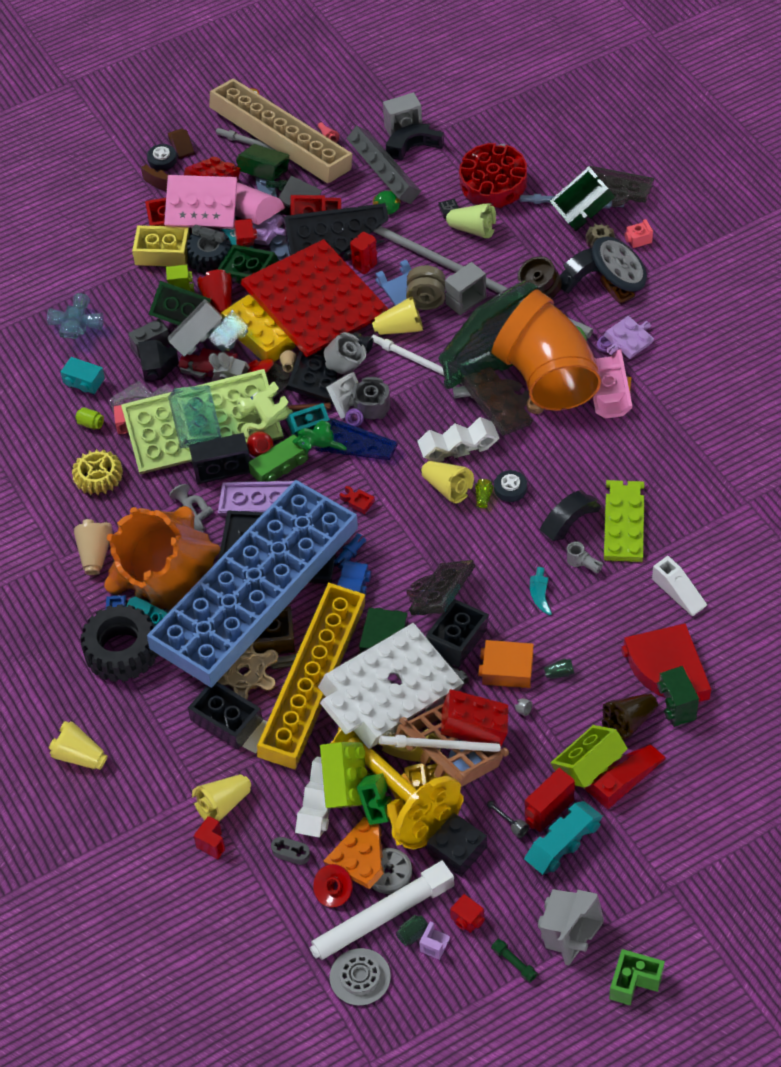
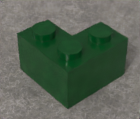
(680, 696)

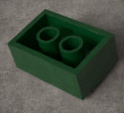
(174, 303)

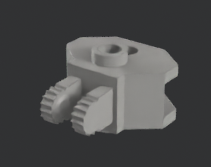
(227, 366)

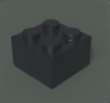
(457, 844)

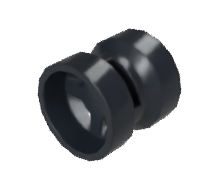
(367, 341)

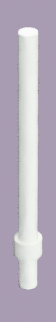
(389, 345)
(401, 741)

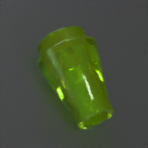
(483, 492)

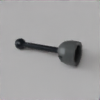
(518, 827)

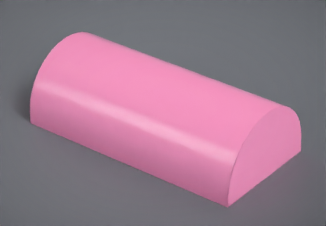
(256, 204)

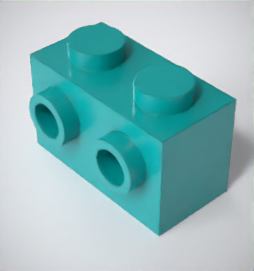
(82, 375)
(306, 418)

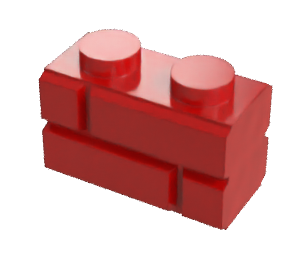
(364, 252)

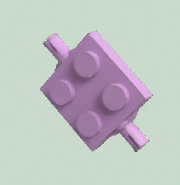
(269, 229)
(628, 337)

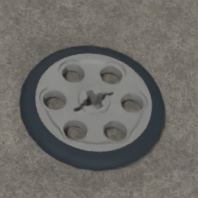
(619, 264)

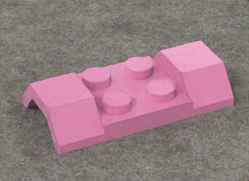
(613, 395)

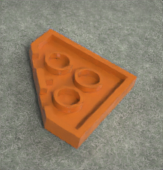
(360, 854)

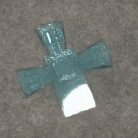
(75, 318)

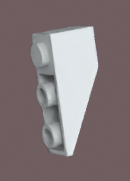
(678, 585)

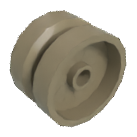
(426, 287)

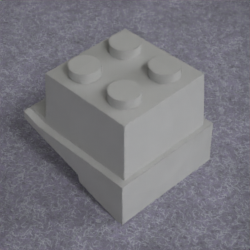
(570, 922)

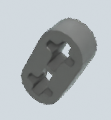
(291, 849)

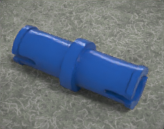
(350, 550)

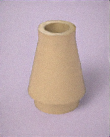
(288, 360)

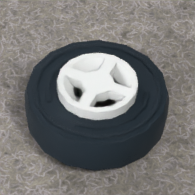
(162, 157)
(514, 480)

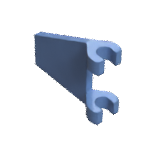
(397, 287)

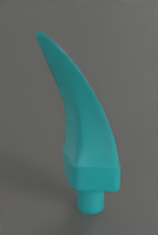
(538, 589)

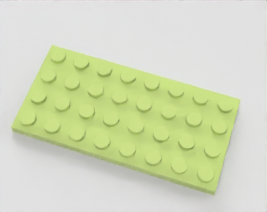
(154, 431)

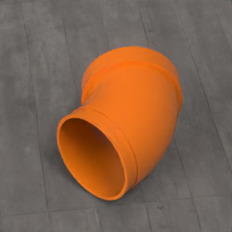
(548, 354)

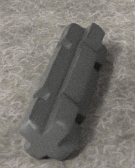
(208, 233)

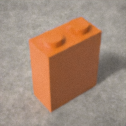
(506, 664)

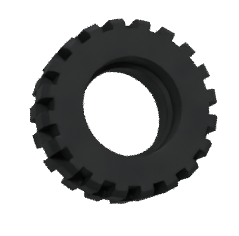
(111, 623)

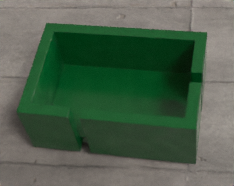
(582, 198)

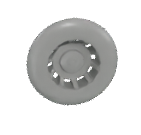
(359, 974)

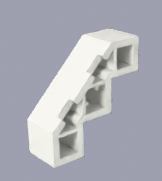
(458, 440)
(313, 816)

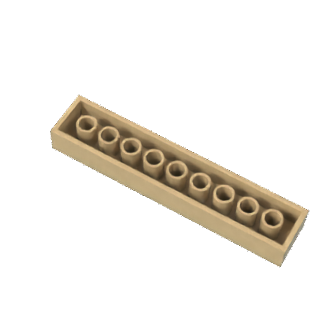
(281, 130)

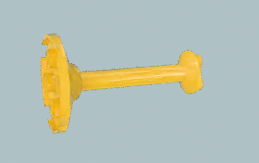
(424, 808)

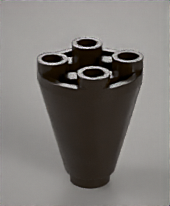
(628, 713)

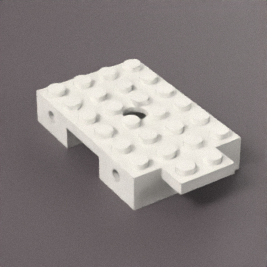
(371, 706)

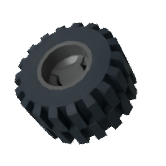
(205, 253)

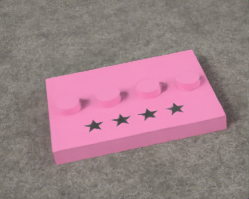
(201, 201)

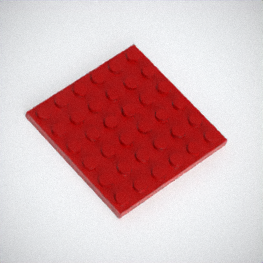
(314, 297)

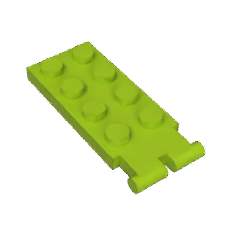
(624, 521)

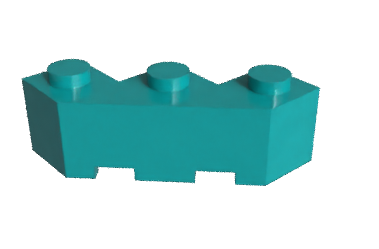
(563, 837)

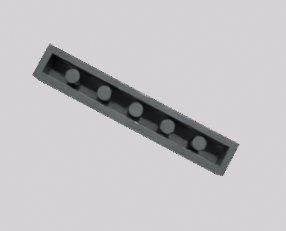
(383, 165)

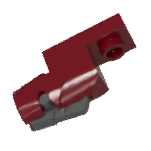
(199, 365)

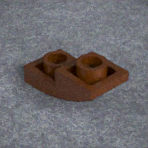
(156, 179)
(618, 294)

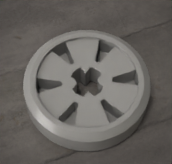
(401, 868)

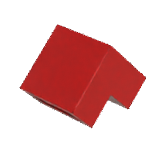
(209, 838)

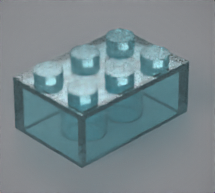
(194, 415)

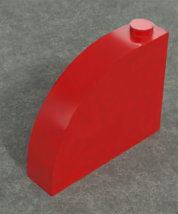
(662, 651)

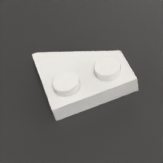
(342, 393)

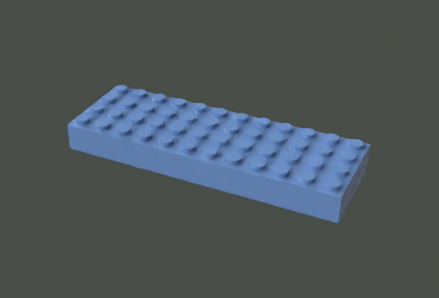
(252, 583)

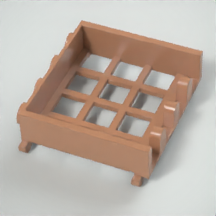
(411, 728)

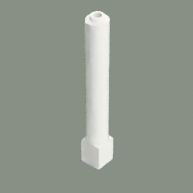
(431, 883)

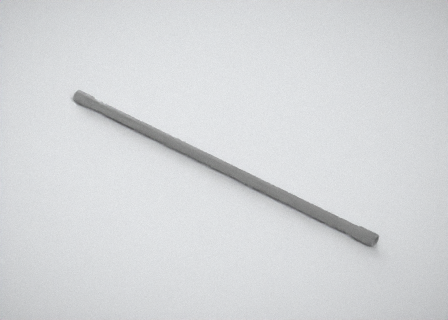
(452, 265)

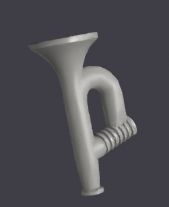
(181, 493)

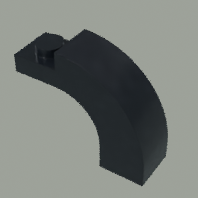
(413, 136)
(577, 268)
(567, 512)

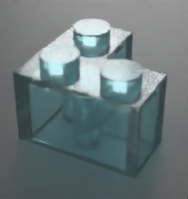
(228, 331)

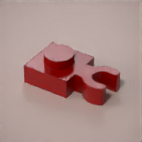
(359, 501)

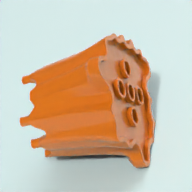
(159, 555)

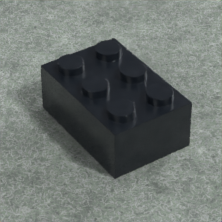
(220, 458)
(457, 631)
(225, 714)

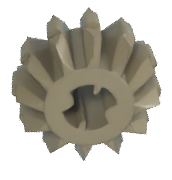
(597, 232)

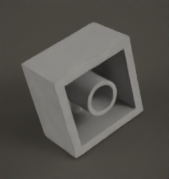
(401, 112)

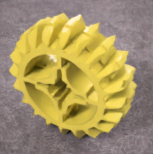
(96, 467)

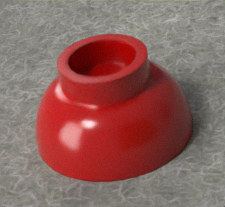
(259, 443)

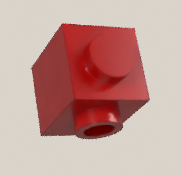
(244, 232)
(467, 914)

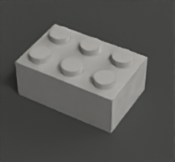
(195, 328)

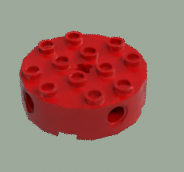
(493, 175)

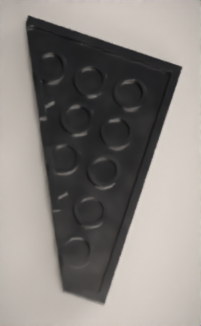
(334, 226)

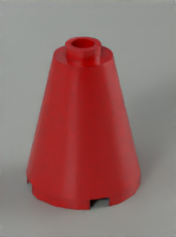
(218, 287)

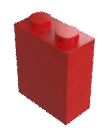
(549, 800)

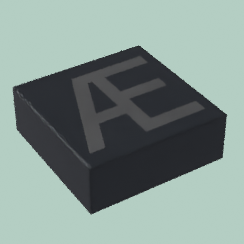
(446, 206)

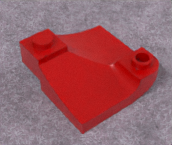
(312, 203)

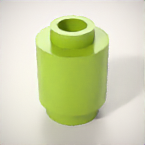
(89, 418)

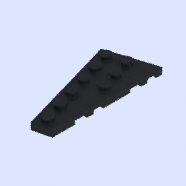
(312, 376)

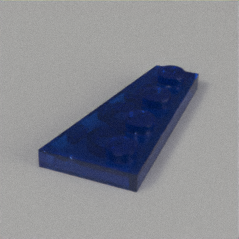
(359, 442)

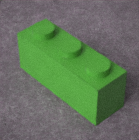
(277, 461)

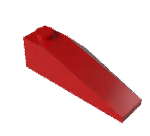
(624, 775)

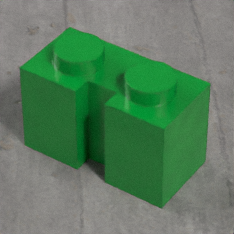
(373, 798)

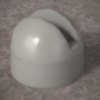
(524, 706)

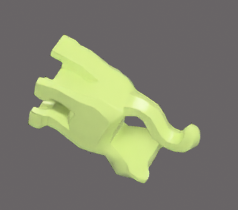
(266, 409)

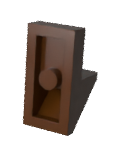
(181, 143)

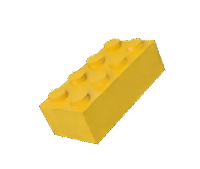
(263, 334)

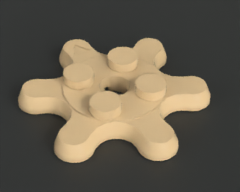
(255, 676)

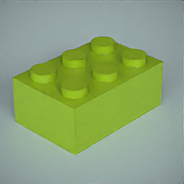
(590, 754)
(342, 772)

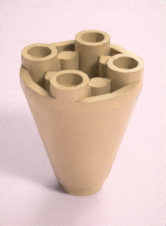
(92, 544)

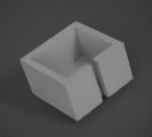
(465, 288)

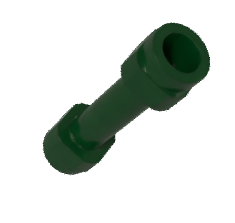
(527, 972)

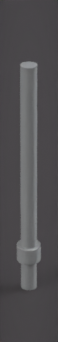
(232, 135)

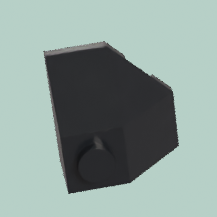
(157, 359)

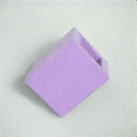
(433, 942)

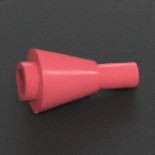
(328, 132)

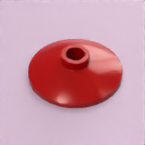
(265, 364)
(324, 885)

